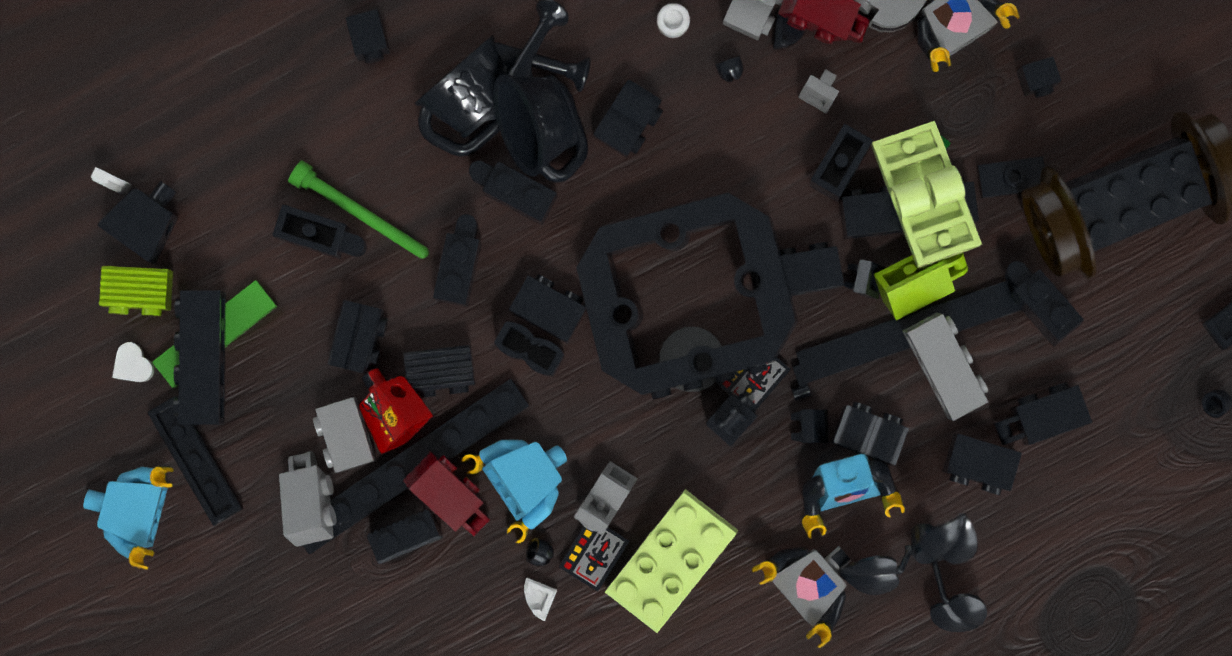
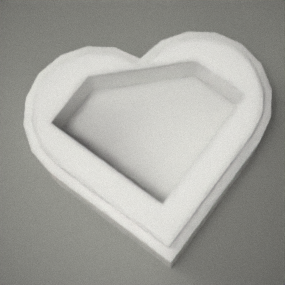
(131, 364)

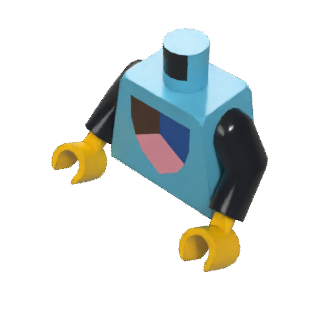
(846, 483)

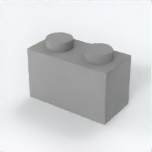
(344, 435)

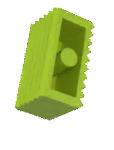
(136, 289)

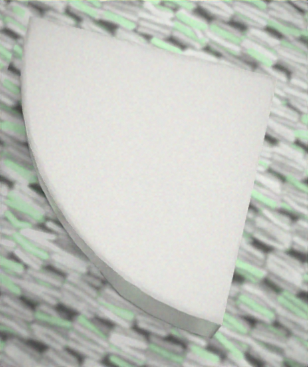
(110, 181)
(539, 597)

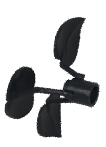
(949, 541)

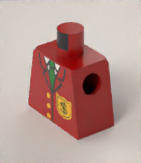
(392, 410)

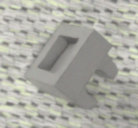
(819, 92)

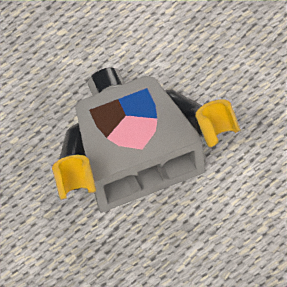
(953, 24)
(810, 585)

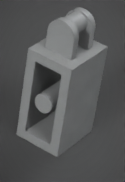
(306, 501)

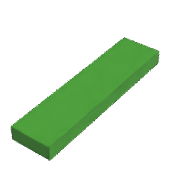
(241, 314)

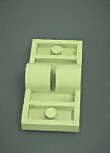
(926, 194)
(671, 561)

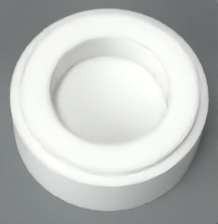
(673, 20)

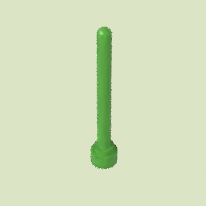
(305, 177)

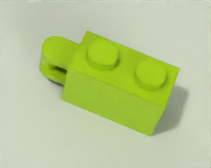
(910, 288)

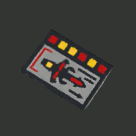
(758, 385)
(593, 556)

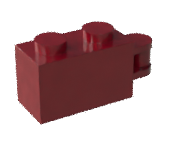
(826, 18)
(447, 494)

